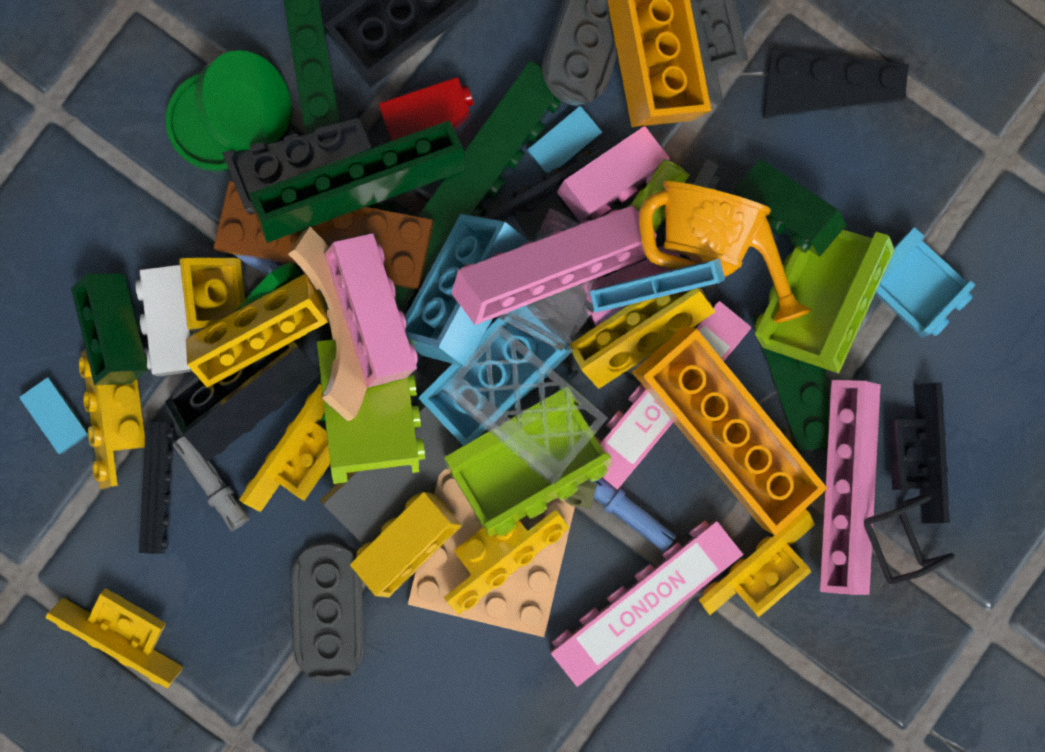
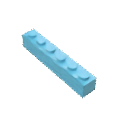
(657, 285)

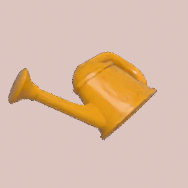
(715, 226)

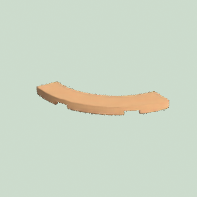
(346, 383)

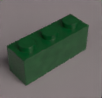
(794, 209)
(109, 329)

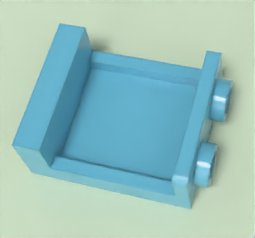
(922, 286)

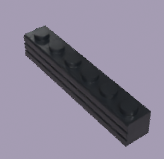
(155, 487)

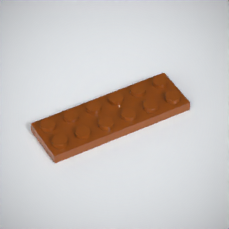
(401, 236)

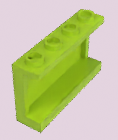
(836, 290)
(381, 431)
(506, 488)

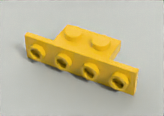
(114, 422)
(296, 460)
(495, 558)
(764, 574)
(120, 632)

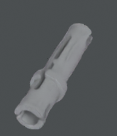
(215, 488)

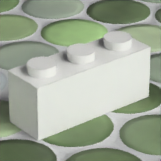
(164, 320)

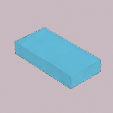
(565, 141)
(54, 415)

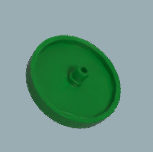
(242, 100)
(188, 132)

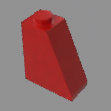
(427, 108)

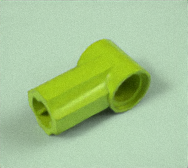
(665, 172)

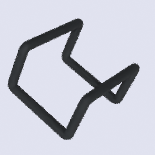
(928, 565)

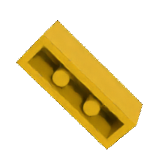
(405, 544)

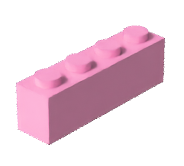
(371, 310)

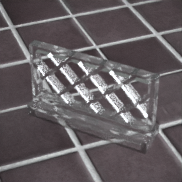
(503, 427)

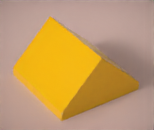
(210, 289)

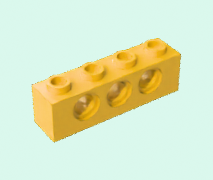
(256, 330)
(637, 333)

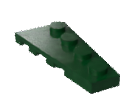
(802, 396)

